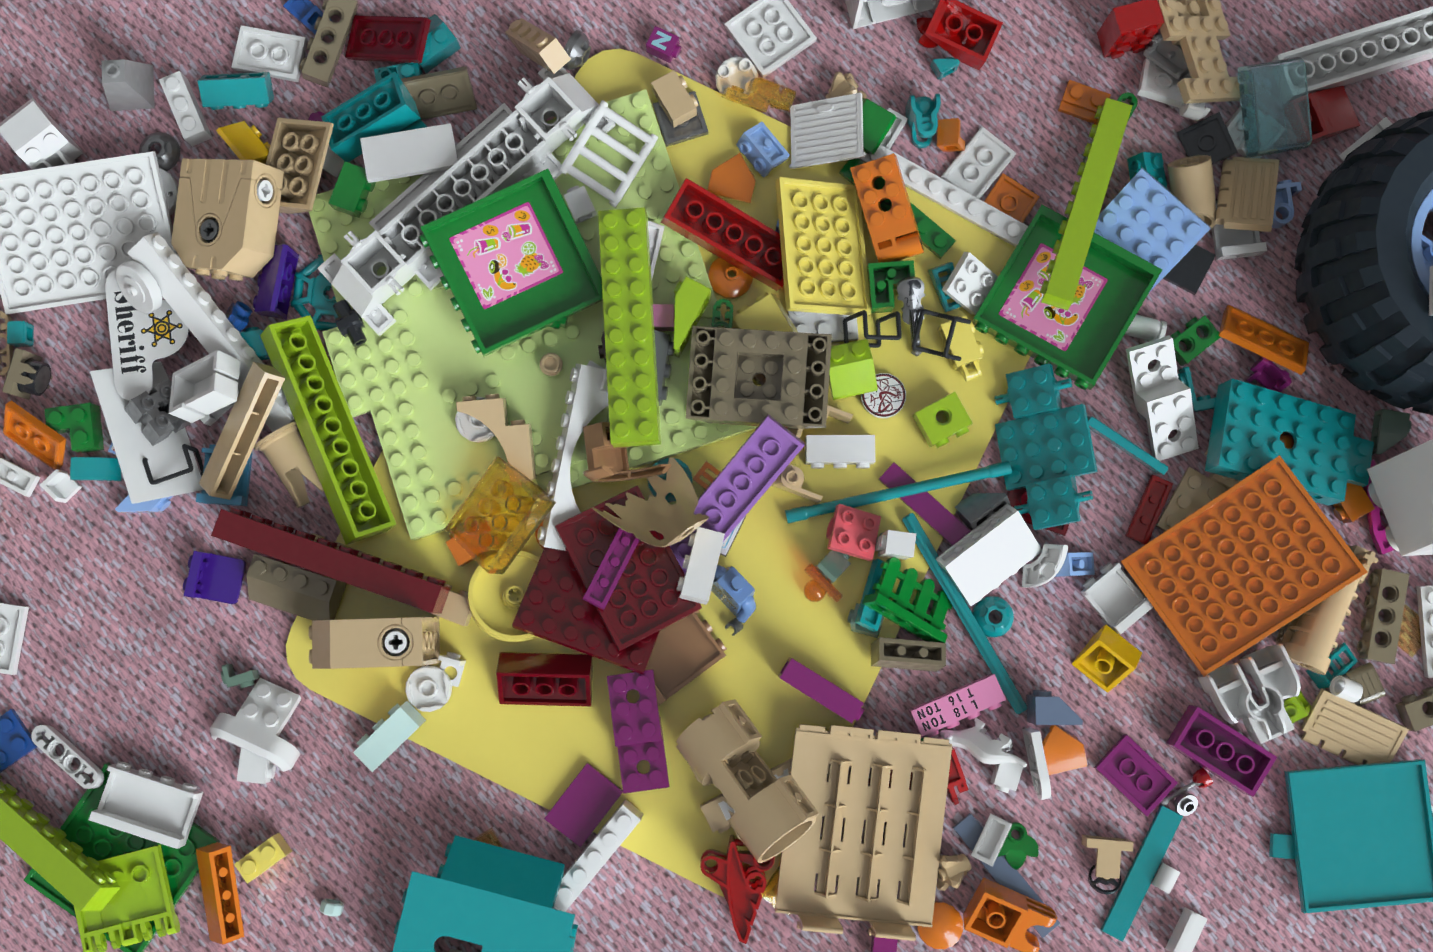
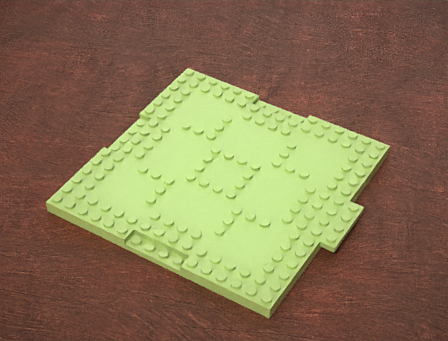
(428, 360)

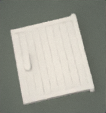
(827, 131)

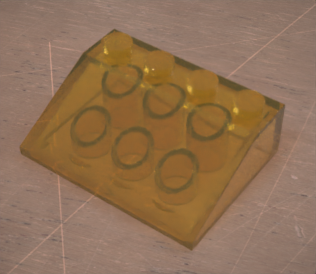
(499, 516)

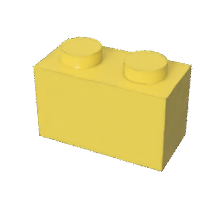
(263, 857)

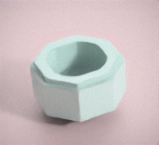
(331, 907)

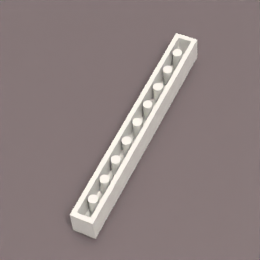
(202, 314)

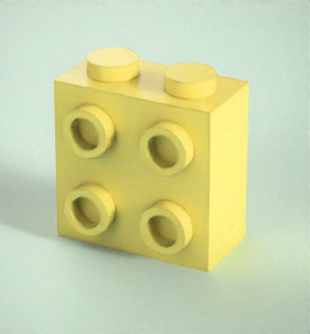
(764, 315)

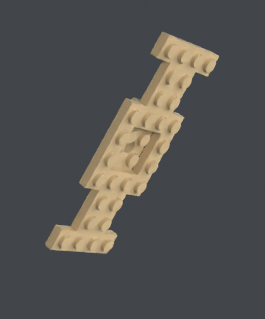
(1199, 42)

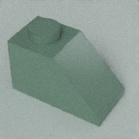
(1388, 429)
(833, 565)

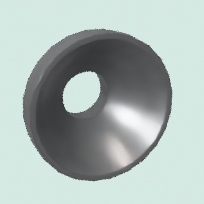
(577, 49)
(170, 149)

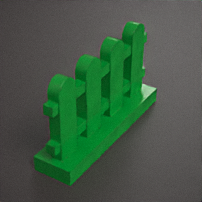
(917, 620)

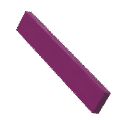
(926, 506)

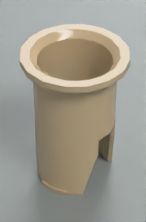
(287, 456)

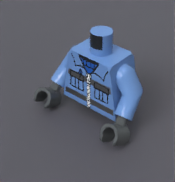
(735, 594)

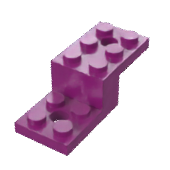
(638, 731)

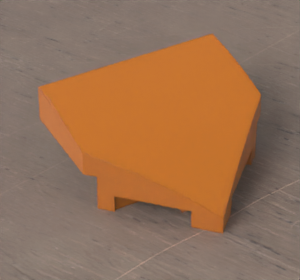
(733, 180)
(1063, 751)

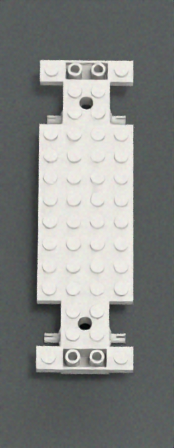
(490, 158)

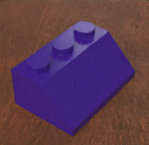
(276, 283)

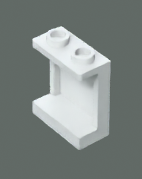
(1236, 243)
(1115, 598)

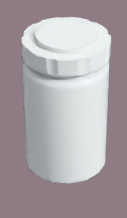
(1147, 328)

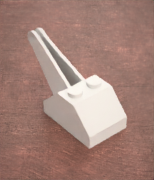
(38, 137)

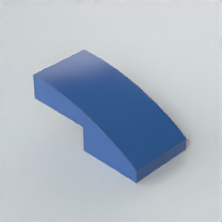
(304, 12)

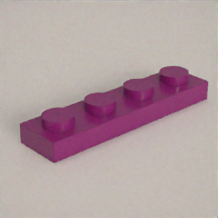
(611, 569)

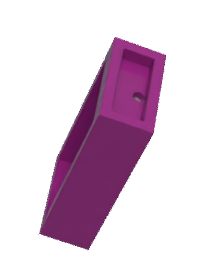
(821, 690)

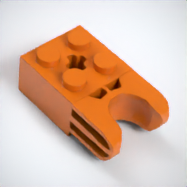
(1005, 916)

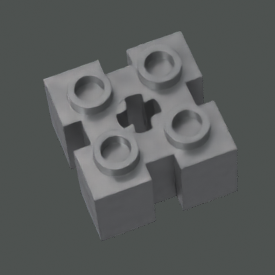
(154, 414)

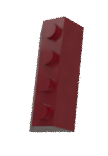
(545, 679)

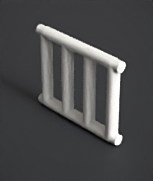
(637, 159)

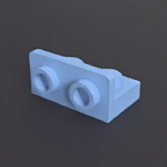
(762, 149)

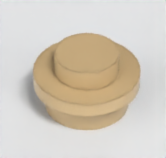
(551, 364)

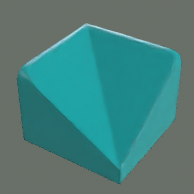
(944, 67)
(20, 334)

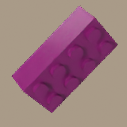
(1221, 750)

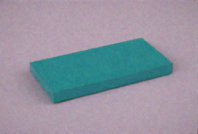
(1126, 446)

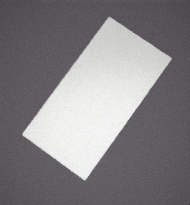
(132, 445)

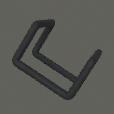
(878, 336)
(943, 354)
(185, 447)

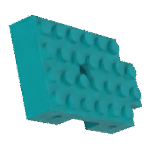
(1248, 437)

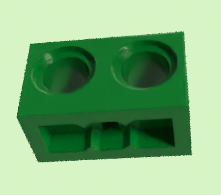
(1194, 343)

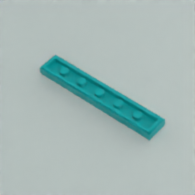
(1141, 873)

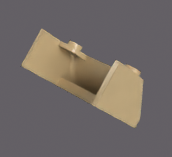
(792, 476)

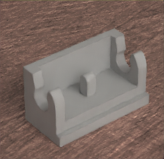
(1167, 57)

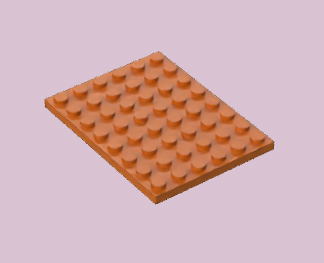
(1243, 566)

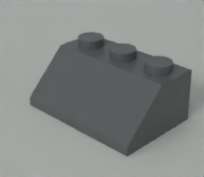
(663, 348)

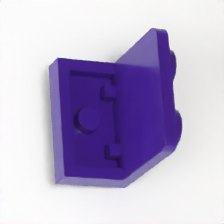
(214, 577)

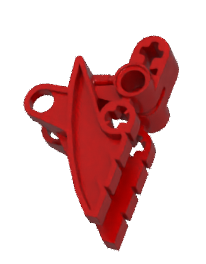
(736, 884)

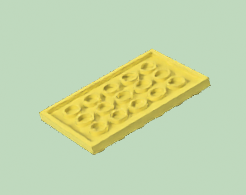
(822, 247)

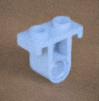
(1284, 203)

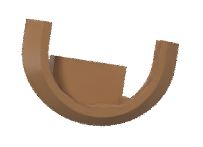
(611, 463)

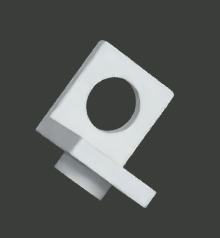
(453, 659)

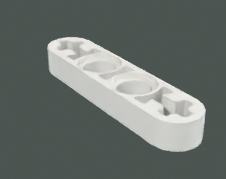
(70, 752)

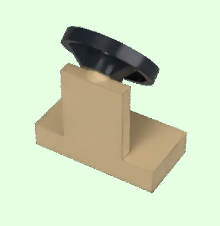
(1107, 860)

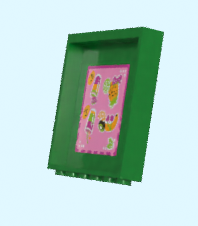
(513, 262)
(1103, 307)

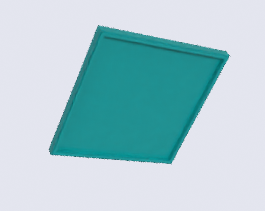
(1362, 835)

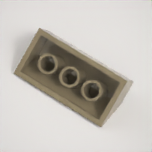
(293, 589)

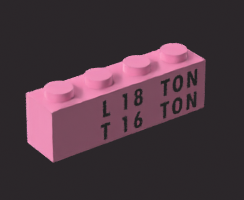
(957, 705)

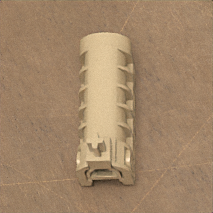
(1314, 633)

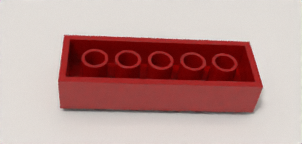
(726, 233)

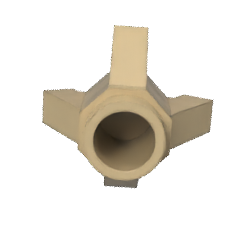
(843, 85)
(952, 870)

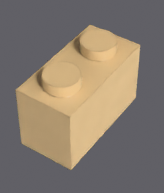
(674, 98)

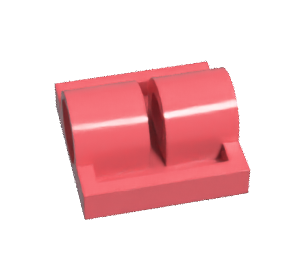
(853, 532)

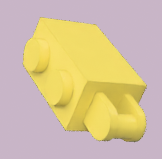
(964, 346)

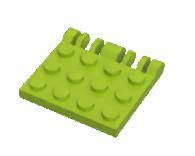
(142, 898)

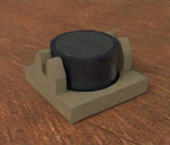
(27, 375)

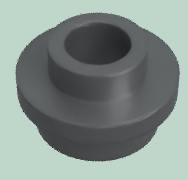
(1185, 803)

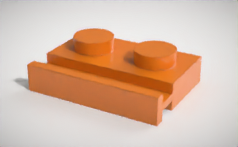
(1082, 101)

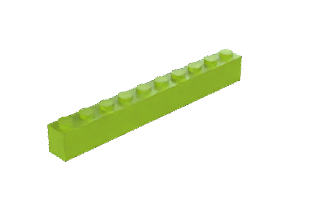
(1086, 204)

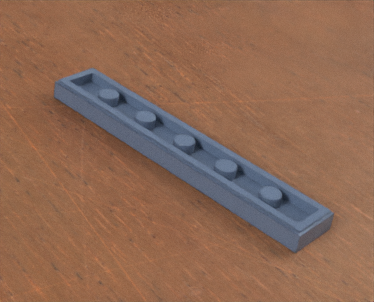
(1002, 872)

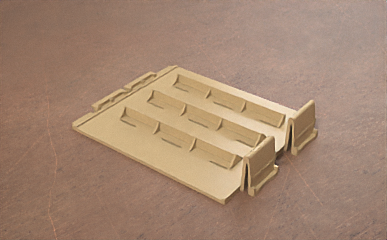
(834, 799)

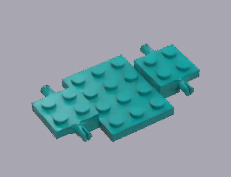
(1045, 447)

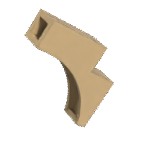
(514, 439)

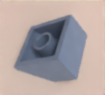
(1049, 710)

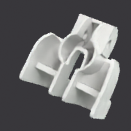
(1275, 681)

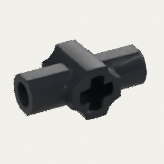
(349, 323)

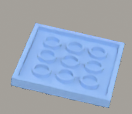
(1151, 223)

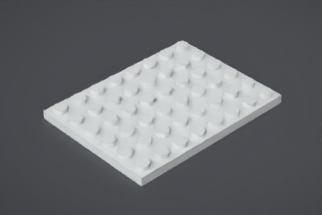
(74, 227)

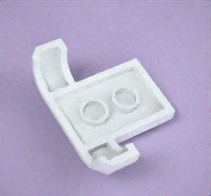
(1163, 87)
(260, 724)

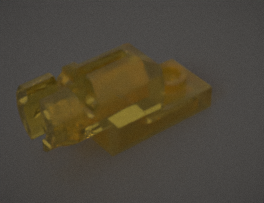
(760, 95)

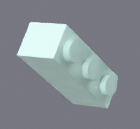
(388, 735)

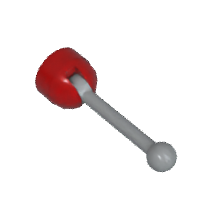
(1200, 779)

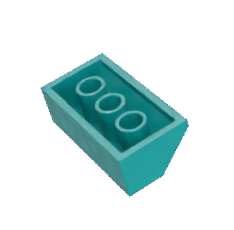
(373, 112)

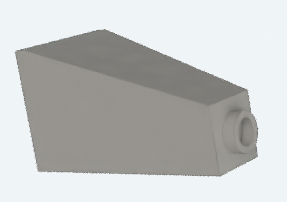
(128, 84)

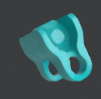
(922, 118)

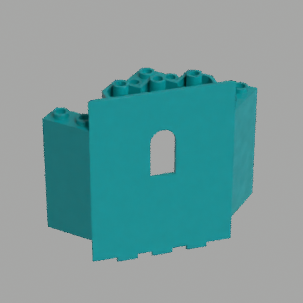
(487, 900)

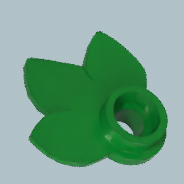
(1017, 849)

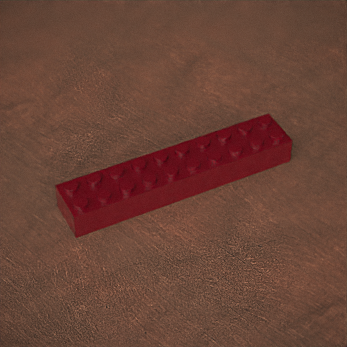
(326, 559)

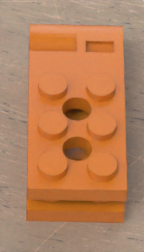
(893, 231)

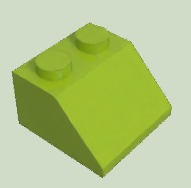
(851, 370)

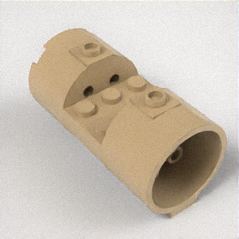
(767, 809)

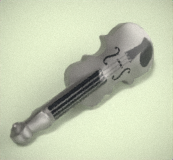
(911, 292)

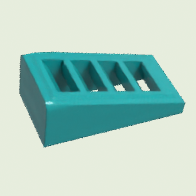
(933, 272)
(1324, 681)

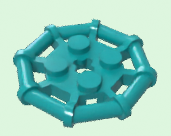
(315, 296)

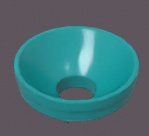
(981, 613)

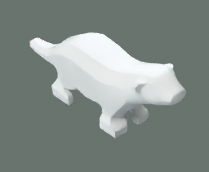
(981, 745)

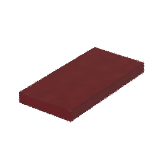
(388, 38)

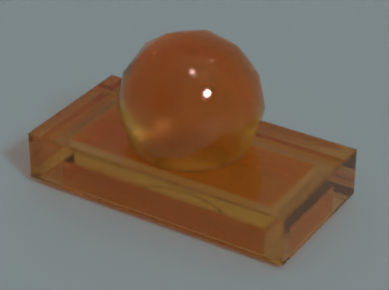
(819, 586)

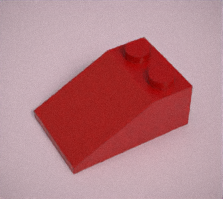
(963, 32)

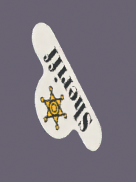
(139, 340)

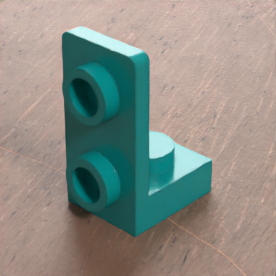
(1201, 403)

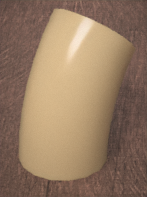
(1193, 185)

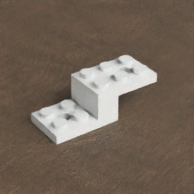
(1162, 398)

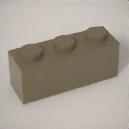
(908, 654)

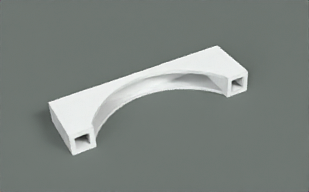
(583, 405)

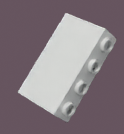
(989, 554)
(147, 805)

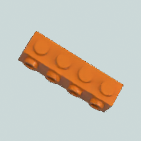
(220, 893)

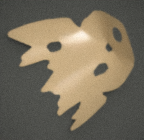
(656, 514)

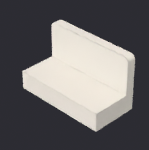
(1186, 932)

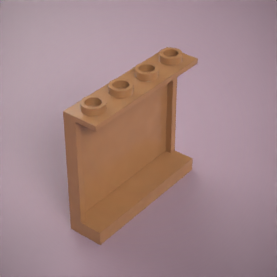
(683, 654)

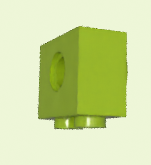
(936, 432)

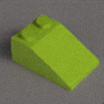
(690, 304)

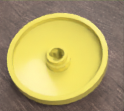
(497, 597)

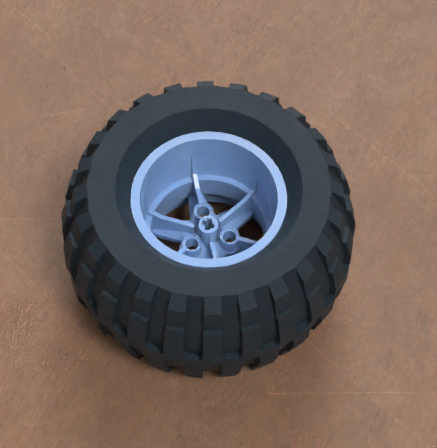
(1371, 265)

